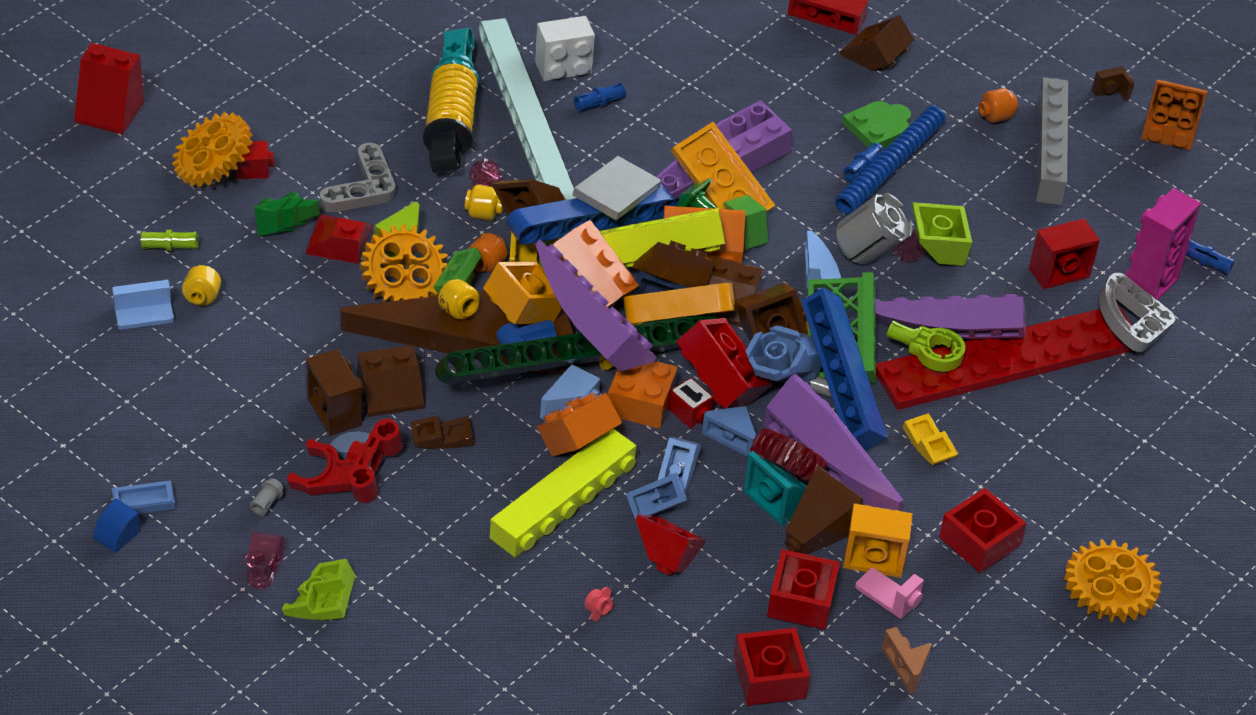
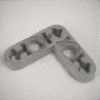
(369, 187)

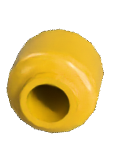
(483, 203)
(201, 283)
(458, 299)

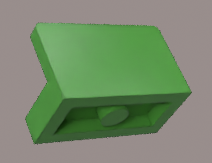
(459, 267)

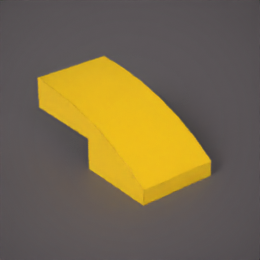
(927, 439)

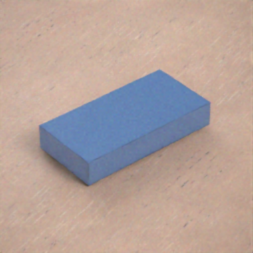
(146, 497)

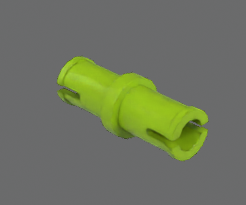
(169, 240)

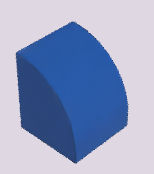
(116, 526)

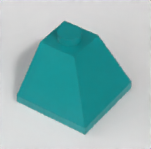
(772, 488)

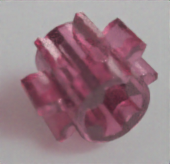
(485, 173)
(909, 248)

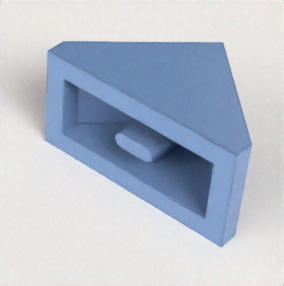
(730, 427)
(657, 496)

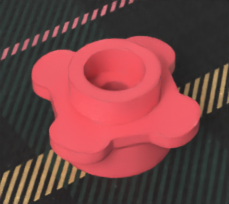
(599, 603)

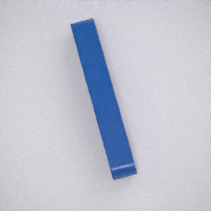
(559, 218)

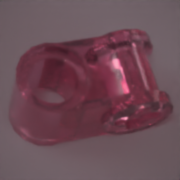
(263, 558)

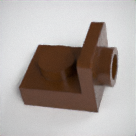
(1113, 81)

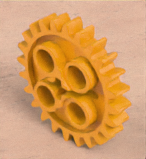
(212, 149)
(403, 245)
(1112, 580)

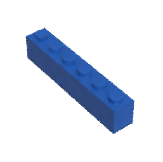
(843, 367)

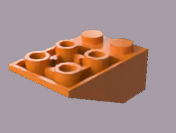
(1173, 114)

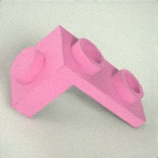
(890, 595)

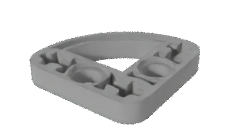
(1154, 316)

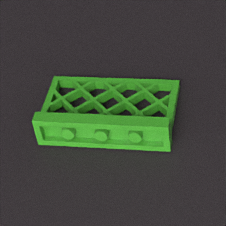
(866, 315)

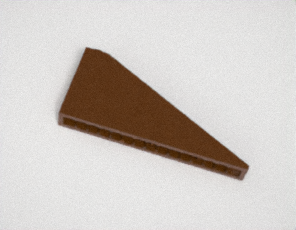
(427, 326)

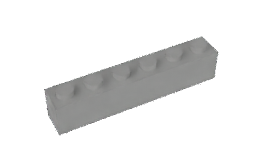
(1052, 141)

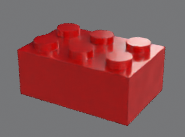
(722, 363)

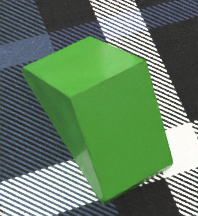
(755, 221)

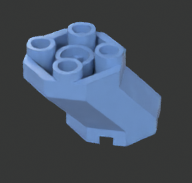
(783, 354)

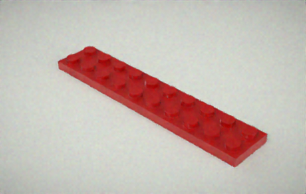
(1002, 360)

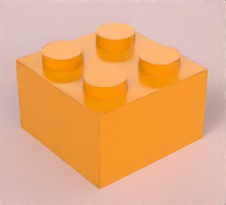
(522, 292)
(877, 540)

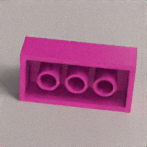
(1163, 242)

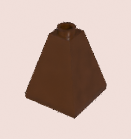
(821, 514)

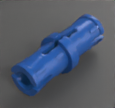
(599, 97)
(861, 161)
(1209, 257)

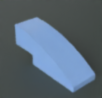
(819, 260)

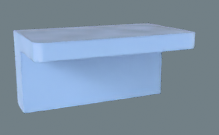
(143, 304)

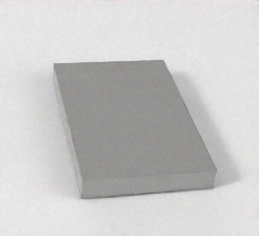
(616, 188)

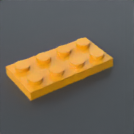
(711, 156)

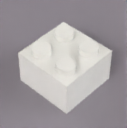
(564, 48)

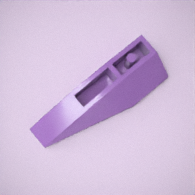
(754, 135)
(591, 316)
(968, 317)
(812, 422)

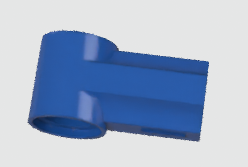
(513, 333)

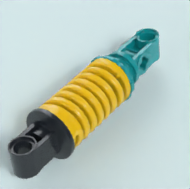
(451, 102)

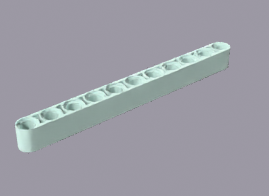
(524, 106)

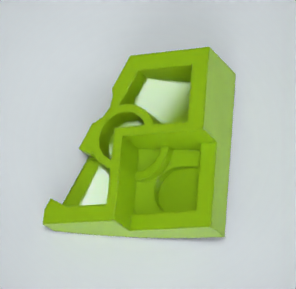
(324, 593)

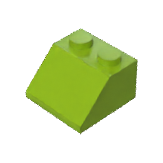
(943, 232)

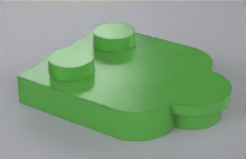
(878, 122)

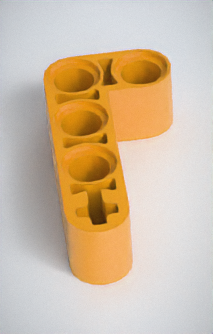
(680, 303)

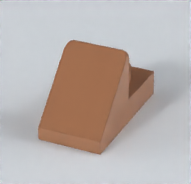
(906, 661)

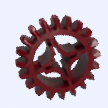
(787, 454)

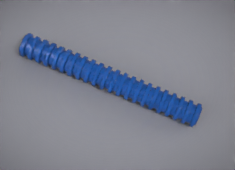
(890, 160)

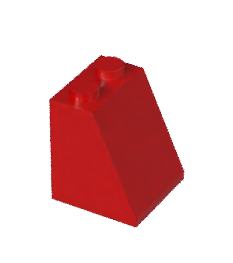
(108, 88)

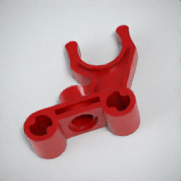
(357, 470)

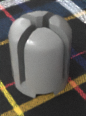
(873, 229)

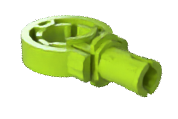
(923, 339)

